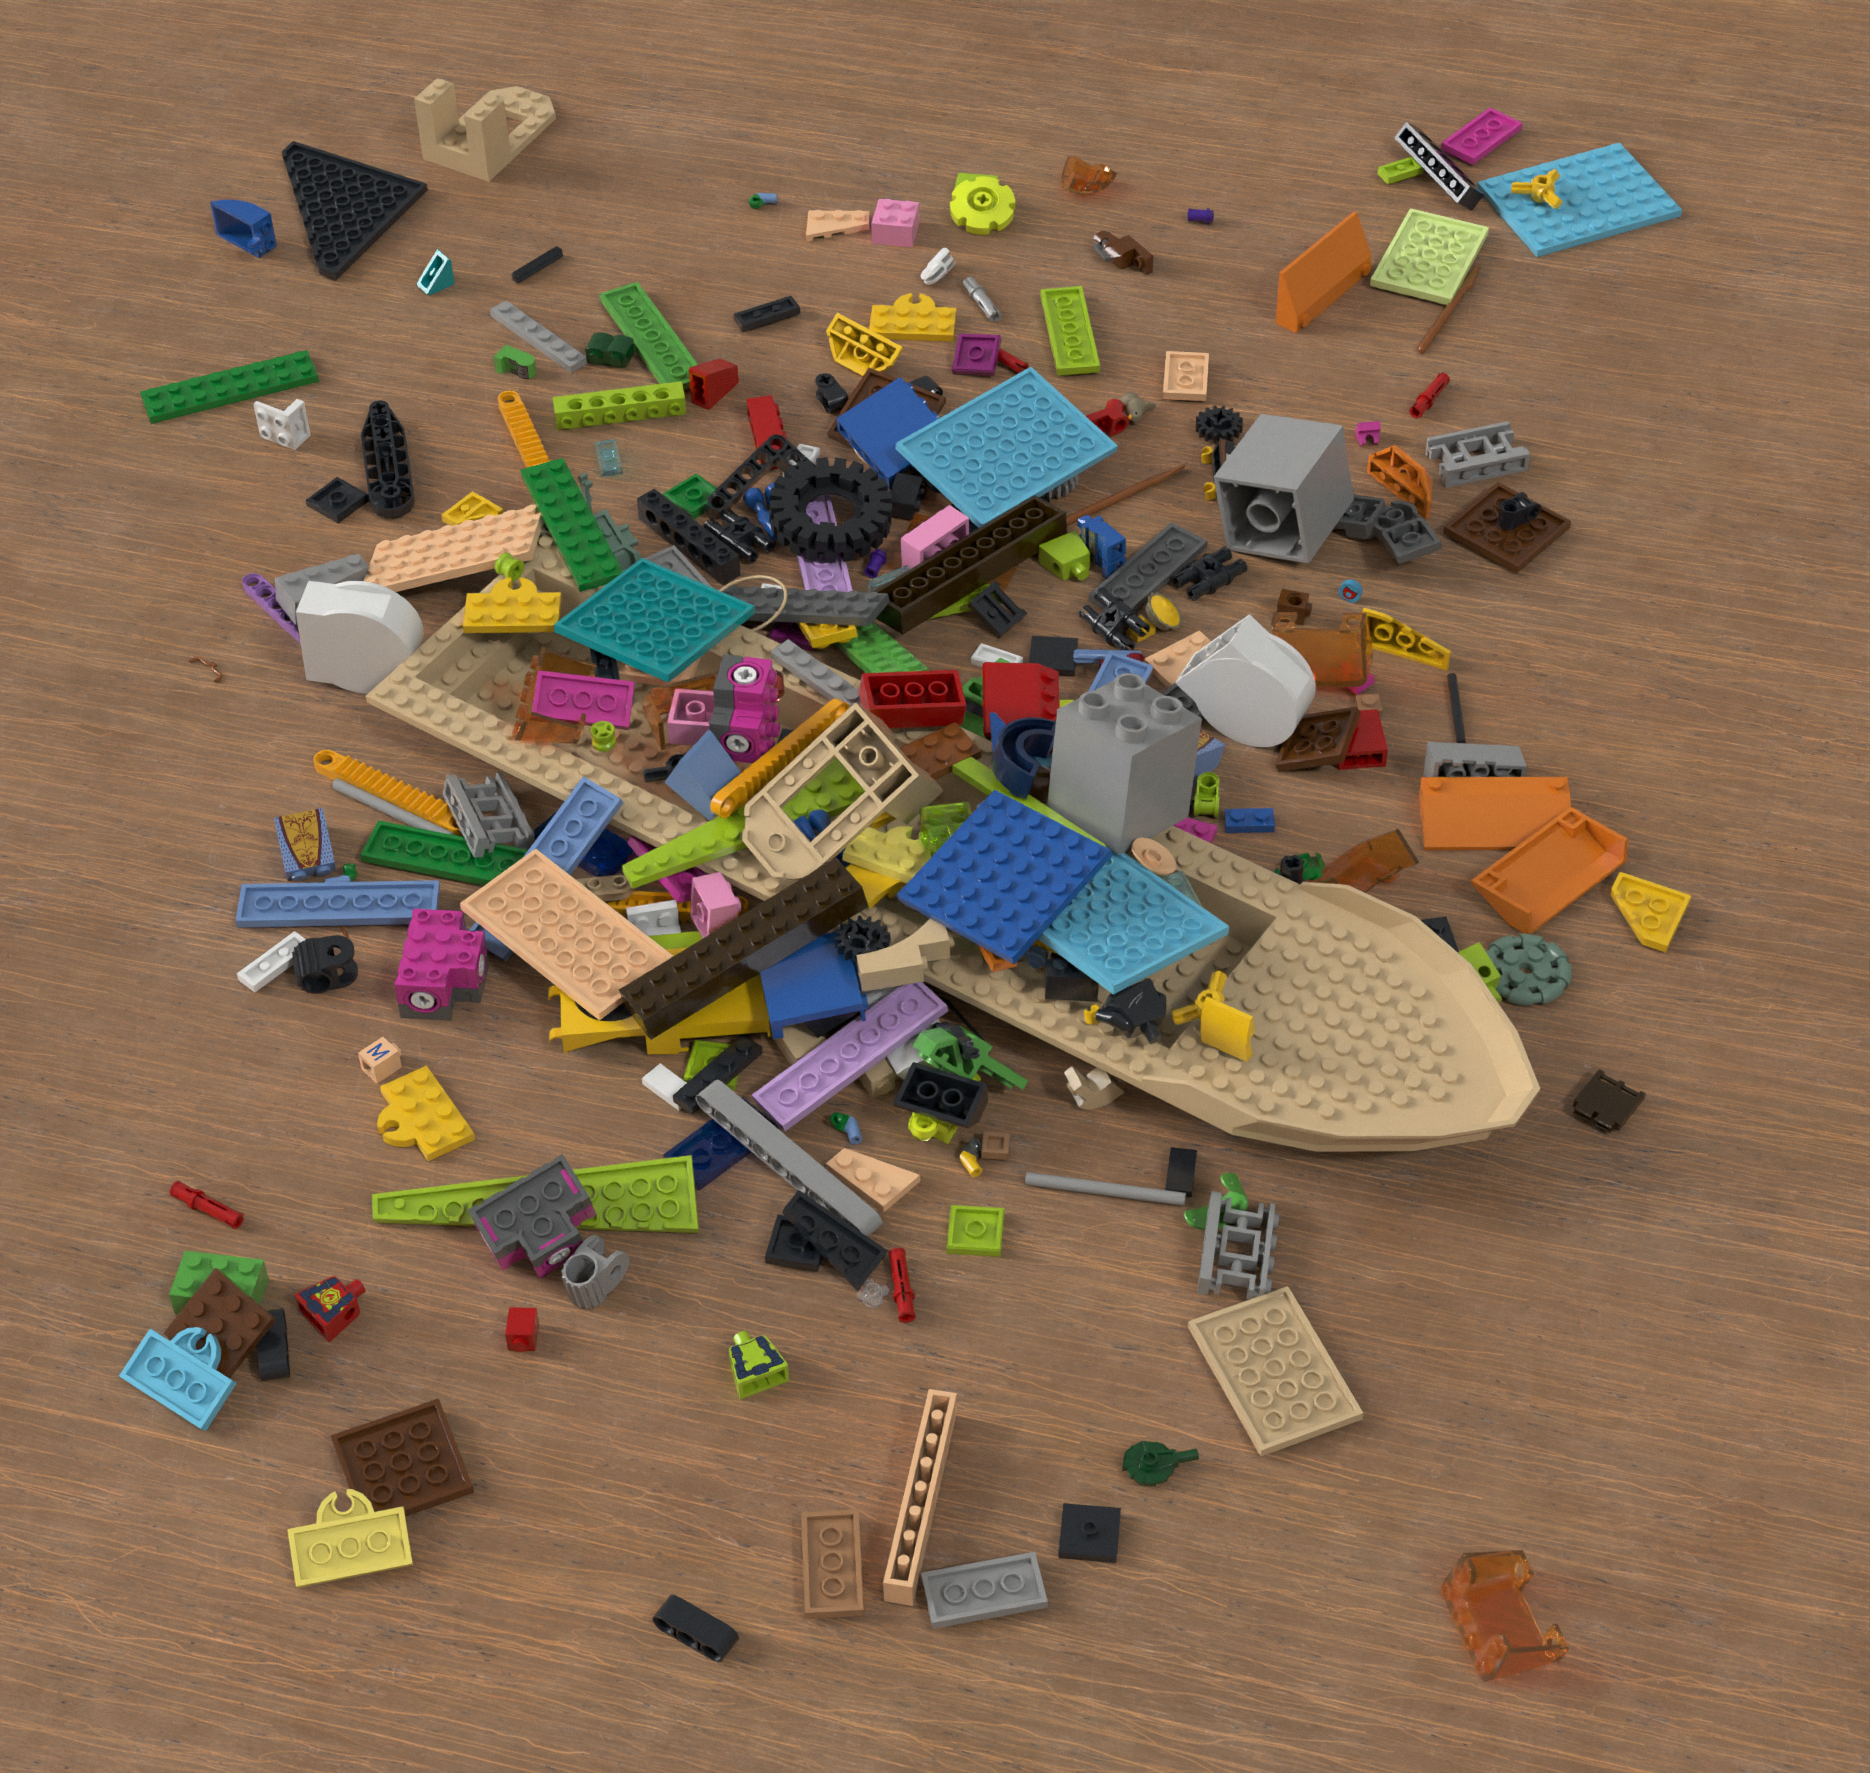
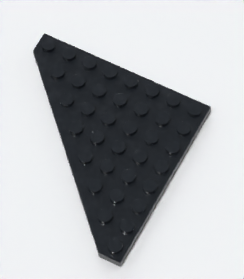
(345, 203)

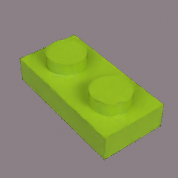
(1400, 170)

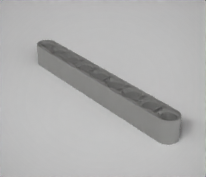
(786, 1157)

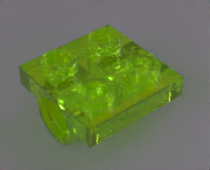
(941, 822)

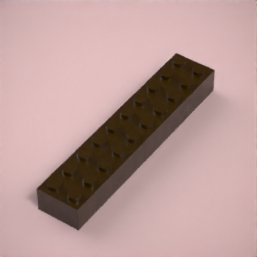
(970, 563)
(743, 948)

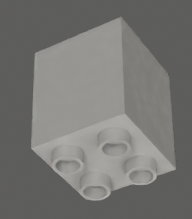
(1284, 488)
(1123, 762)

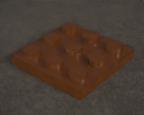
(1319, 740)
(228, 1315)

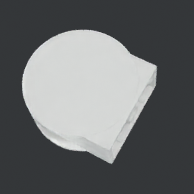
(355, 633)
(1250, 685)

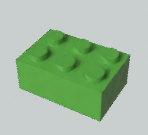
(195, 1268)

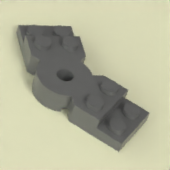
(1396, 525)

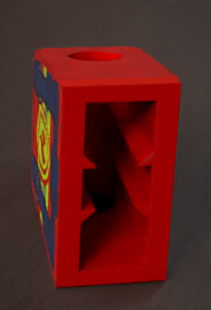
(330, 1305)

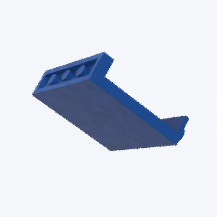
(881, 422)
(812, 986)

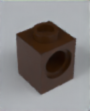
(1294, 602)

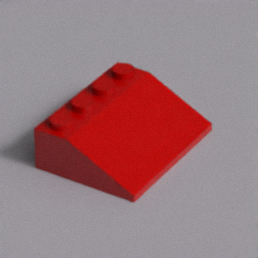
(1019, 692)

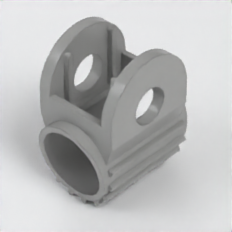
(592, 1279)

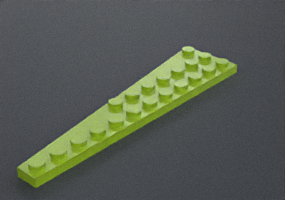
(830, 791)
(625, 1197)

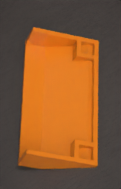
(1322, 274)
(1488, 810)
(1551, 869)

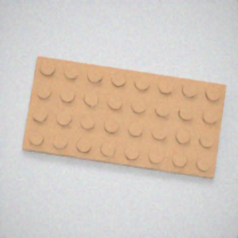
(455, 550)
(564, 932)

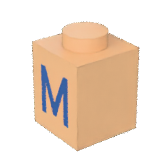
(380, 1059)

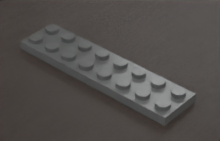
(812, 605)

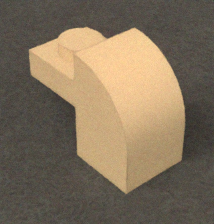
(1094, 1089)

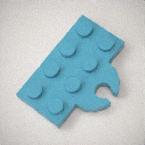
(180, 1374)

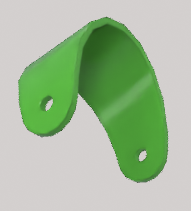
(1239, 1202)

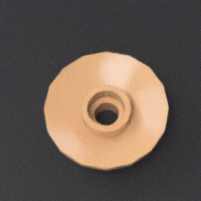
(1153, 856)

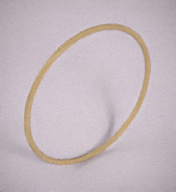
(762, 577)

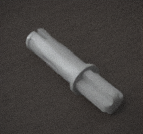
(978, 294)

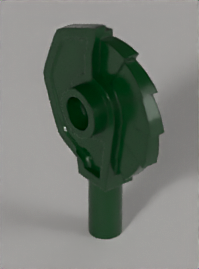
(1153, 1462)

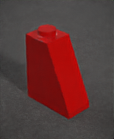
(712, 382)
(1368, 743)

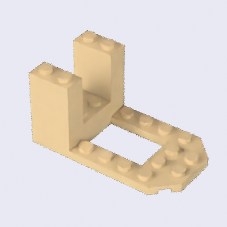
(480, 138)
(872, 758)

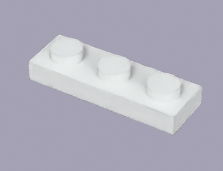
(270, 963)

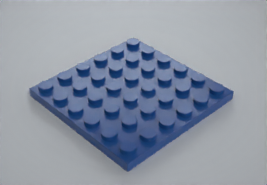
(1004, 876)

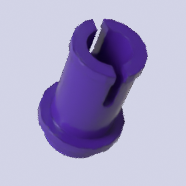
(1200, 215)
(877, 559)

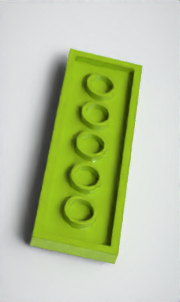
(1069, 330)

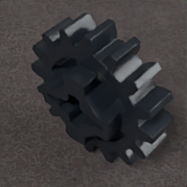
(1219, 424)
(861, 937)

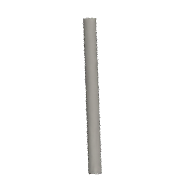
(386, 807)
(1105, 1188)

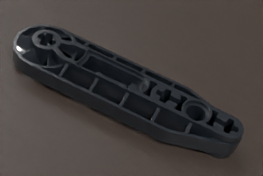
(385, 492)

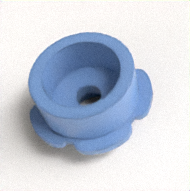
(1036, 957)

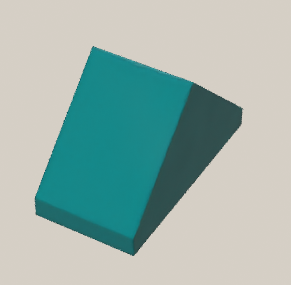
(437, 274)

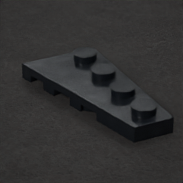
(840, 1243)

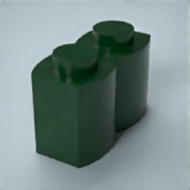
(610, 350)

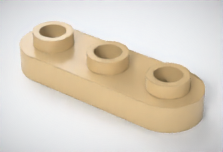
(608, 887)

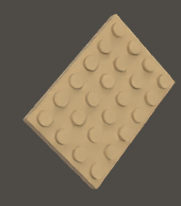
(1275, 1371)

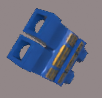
(1104, 544)

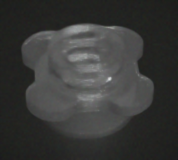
(869, 1299)

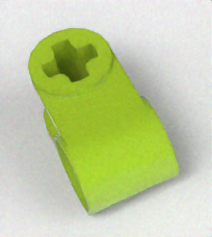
(1207, 795)

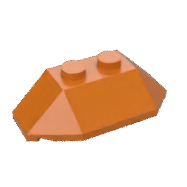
(1402, 477)

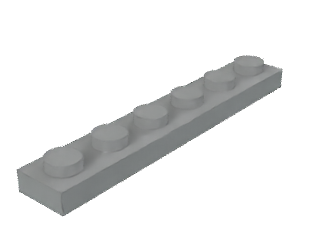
(538, 336)
(814, 673)

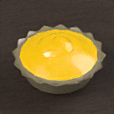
(1163, 612)

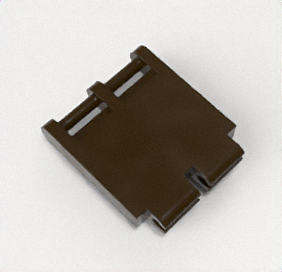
(1607, 1103)

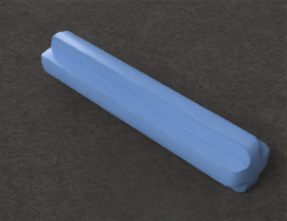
(1094, 655)

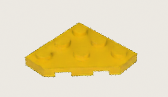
(1650, 909)

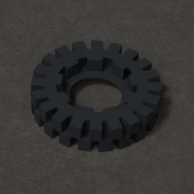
(857, 534)

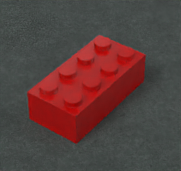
(914, 698)

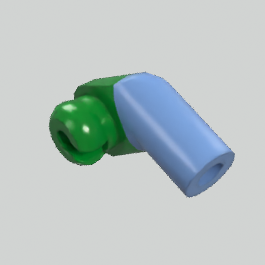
(760, 199)
(349, 874)
(847, 1125)

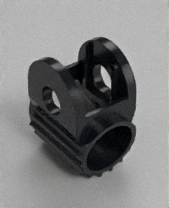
(317, 964)

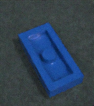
(1249, 820)

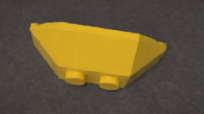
(860, 347)

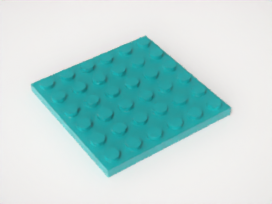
(654, 619)

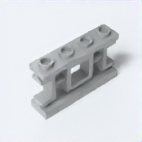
(1482, 466)
(467, 806)
(1216, 1244)

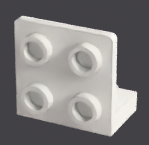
(285, 427)
(655, 918)

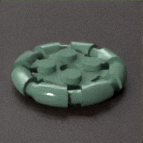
(1534, 986)

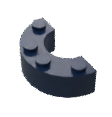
(1013, 750)

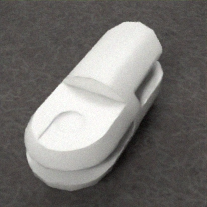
(938, 267)

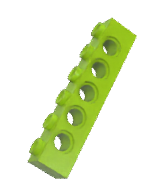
(619, 405)

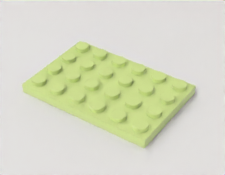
(1429, 256)

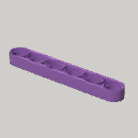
(268, 603)

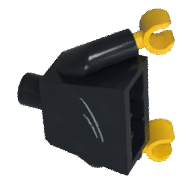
(1132, 1011)

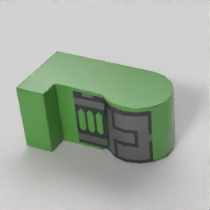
(516, 362)

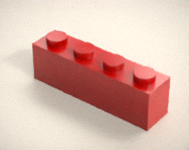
(764, 421)

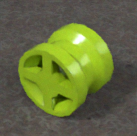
(509, 566)
(603, 736)

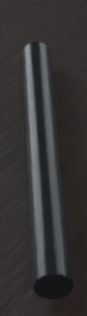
(1456, 708)

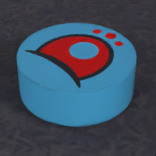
(1350, 591)

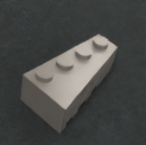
(291, 586)
(1473, 760)

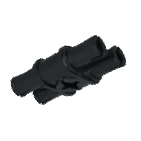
(740, 535)
(1209, 573)
(1114, 620)

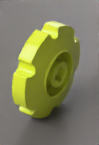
(982, 205)

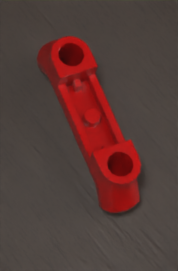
(1111, 419)

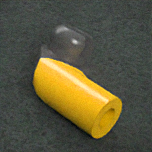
(969, 1157)

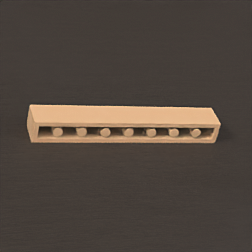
(920, 1498)

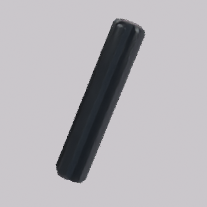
(537, 264)

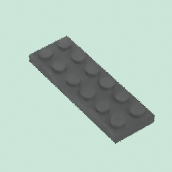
(1152, 566)

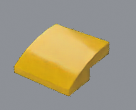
(874, 884)
(1227, 1029)

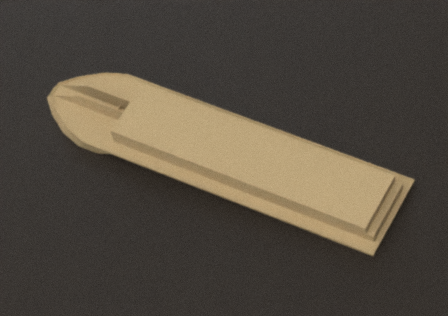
(1356, 1007)

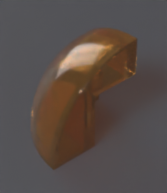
(1085, 179)

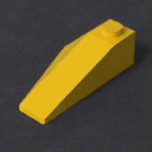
(1403, 641)

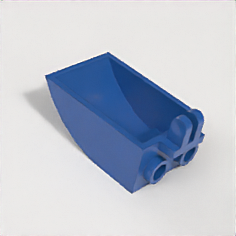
(244, 225)

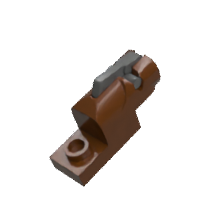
(1123, 252)

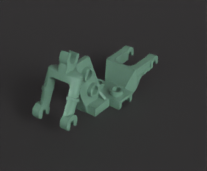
(618, 538)

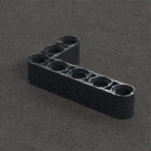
(756, 471)

